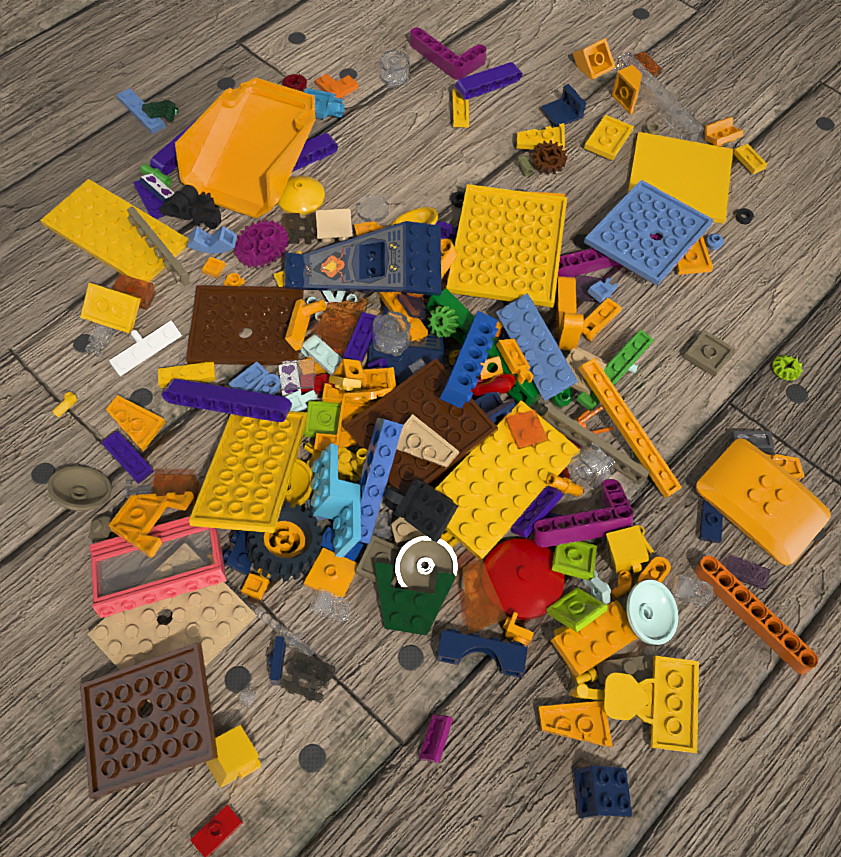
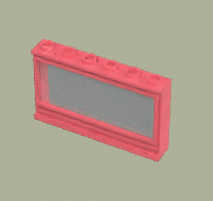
(129, 578)

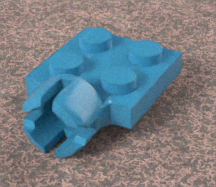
(326, 104)

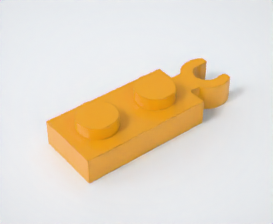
(515, 359)

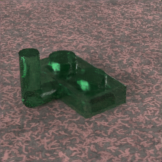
(160, 109)

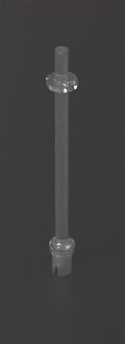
(294, 640)

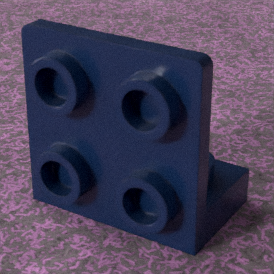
(602, 792)

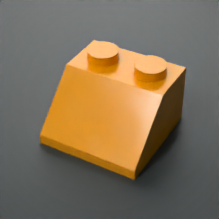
(594, 59)
(627, 87)

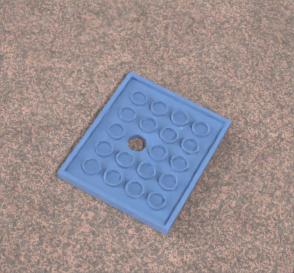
(642, 212)

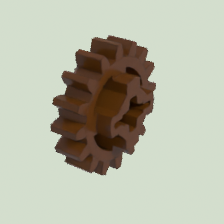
(549, 157)

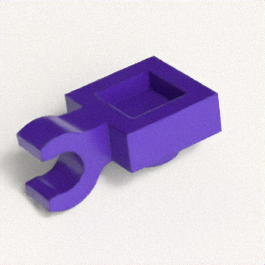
(447, 231)

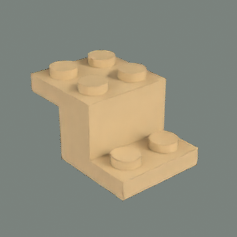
(333, 224)
(577, 358)

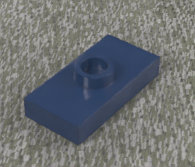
(710, 524)
(276, 660)

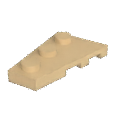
(424, 443)

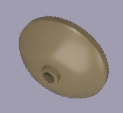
(79, 488)
(419, 549)

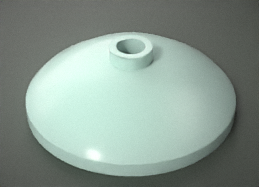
(652, 612)

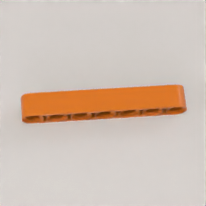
(764, 619)

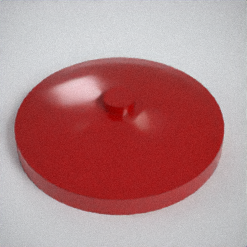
(524, 578)

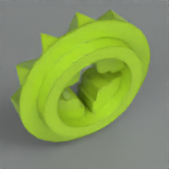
(788, 373)

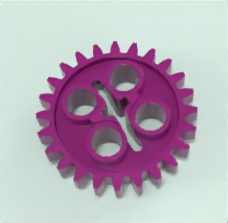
(261, 243)

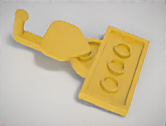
(664, 701)

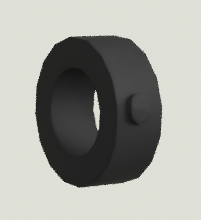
(459, 204)
(744, 211)

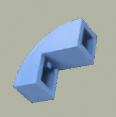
(220, 242)

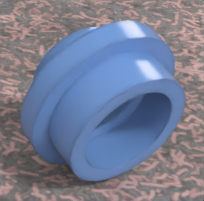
(714, 241)

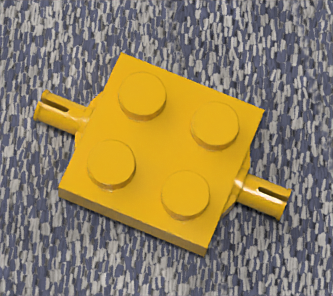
(345, 456)

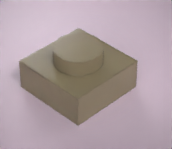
(99, 528)

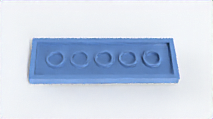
(538, 346)

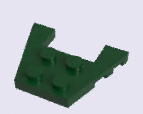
(409, 609)

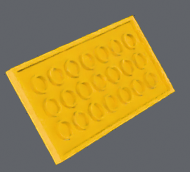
(99, 225)
(250, 474)
(500, 483)

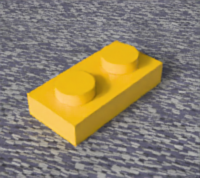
(750, 158)

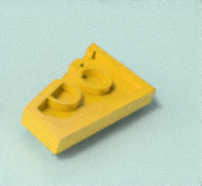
(530, 138)

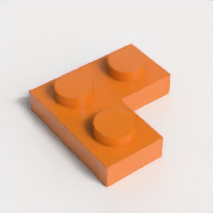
(340, 88)

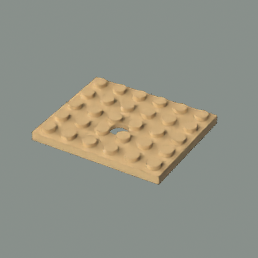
(203, 616)

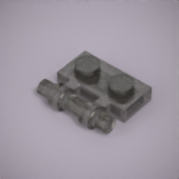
(292, 225)
(310, 670)

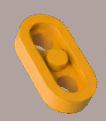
(651, 573)

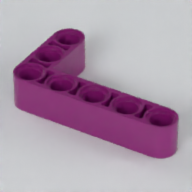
(444, 58)
(589, 524)

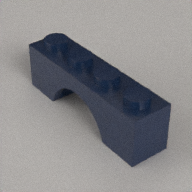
(508, 656)

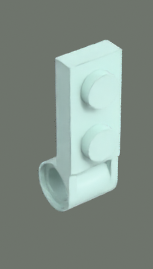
(321, 353)

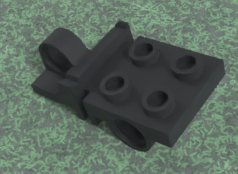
(189, 205)
(422, 508)

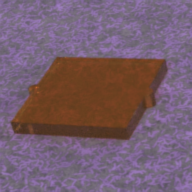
(526, 429)

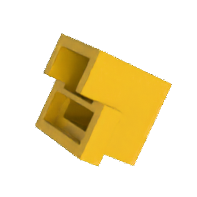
(627, 549)
(234, 758)

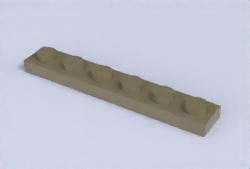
(160, 249)
(584, 437)

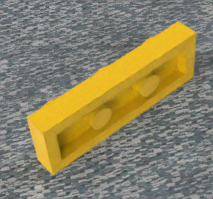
(460, 110)
(194, 372)

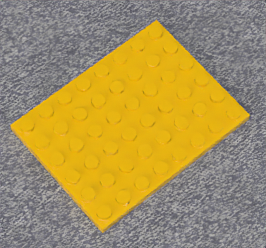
(508, 245)

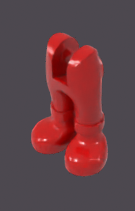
(498, 383)

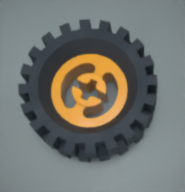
(291, 527)

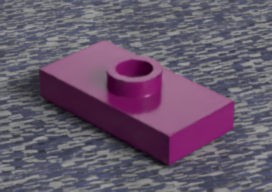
(435, 738)

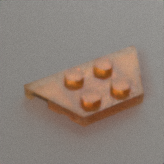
(339, 324)

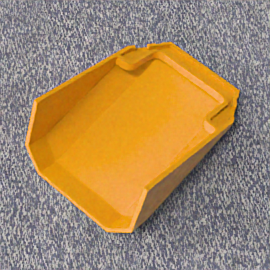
(247, 145)

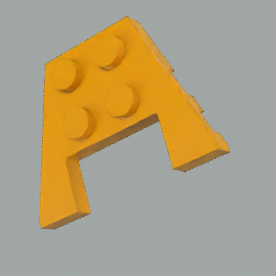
(349, 410)
(141, 514)

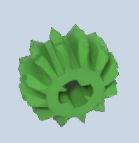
(443, 321)

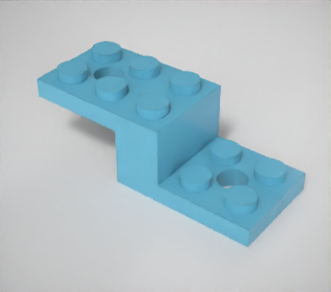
(336, 501)

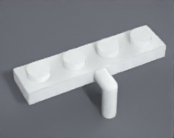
(144, 347)

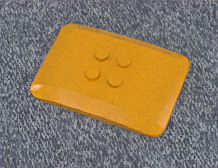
(763, 501)

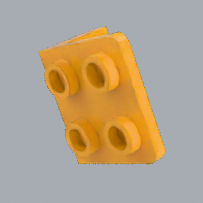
(375, 382)

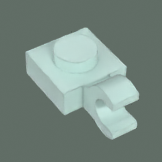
(299, 401)
(598, 588)

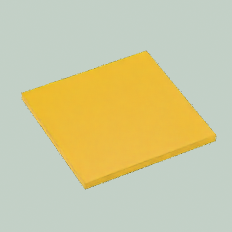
(685, 170)

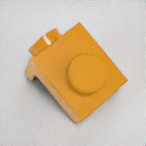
(517, 633)

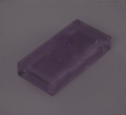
(748, 572)

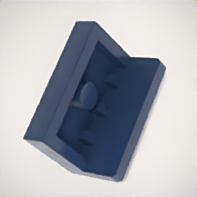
(236, 556)

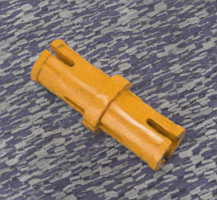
(565, 485)

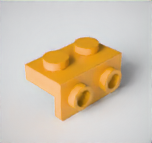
(722, 132)

